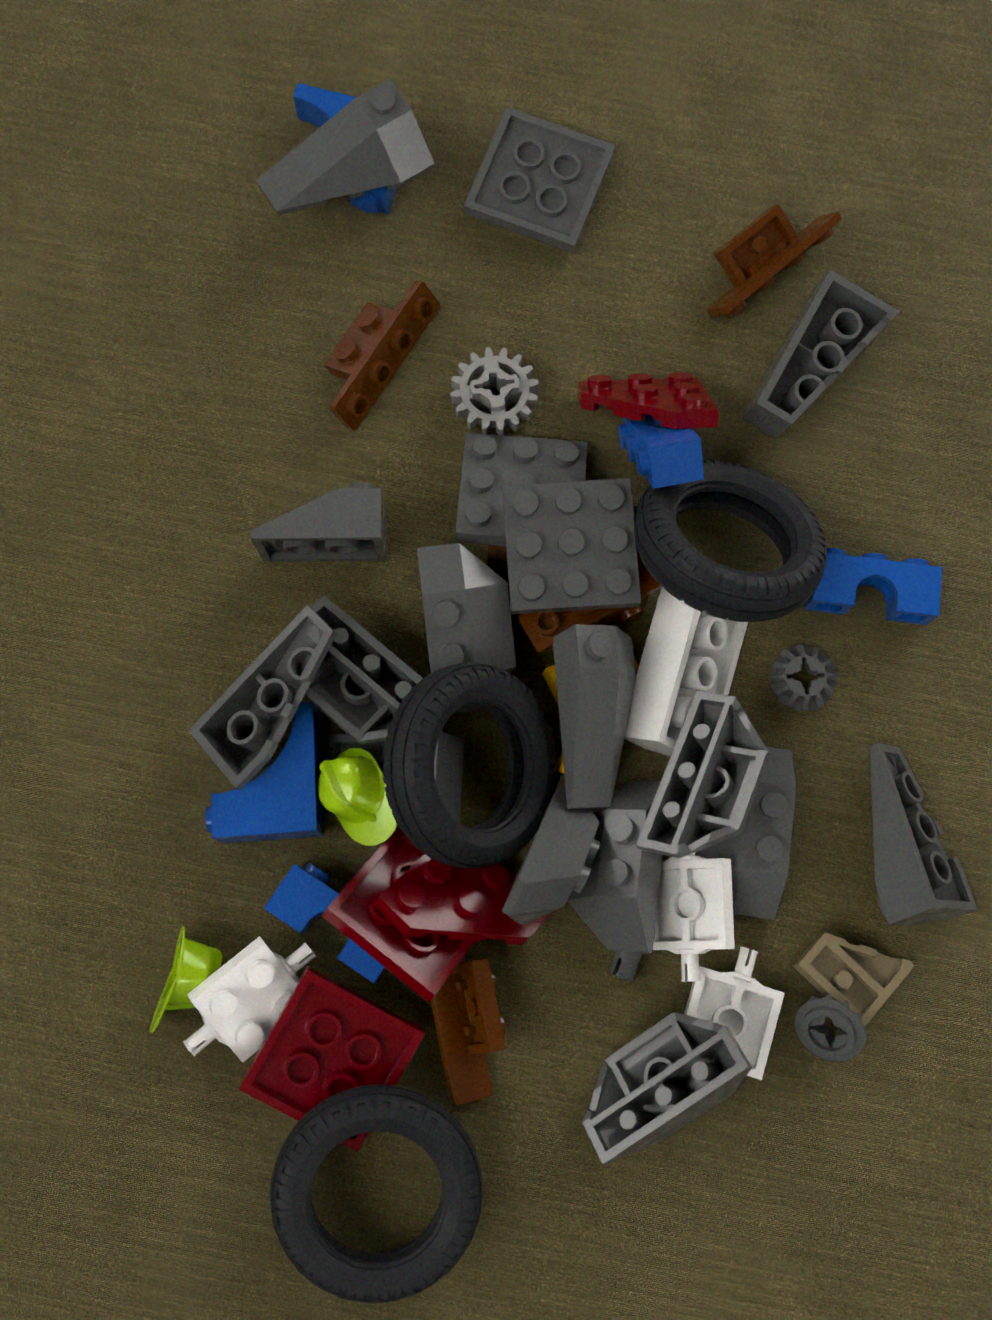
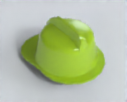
(356, 794)
(191, 966)

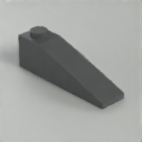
(357, 150)
(594, 706)
(257, 708)
(910, 865)

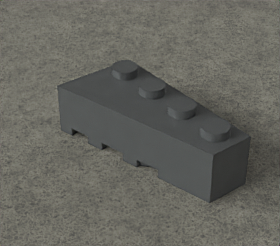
(823, 341)

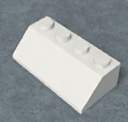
(681, 656)

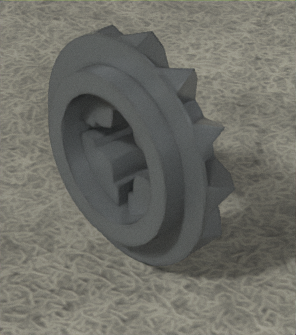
(790, 691)
(817, 1035)

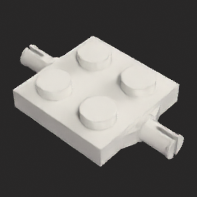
(694, 909)
(245, 998)
(741, 1004)

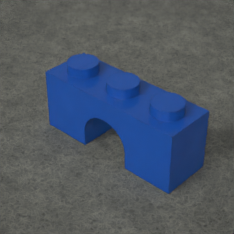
(662, 453)
(908, 586)
(303, 899)

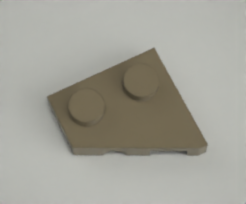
(852, 973)

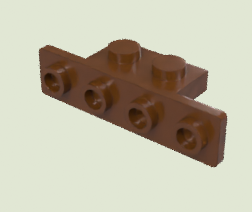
(762, 251)
(375, 351)
(544, 626)
(467, 1029)

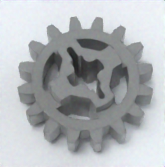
(476, 394)

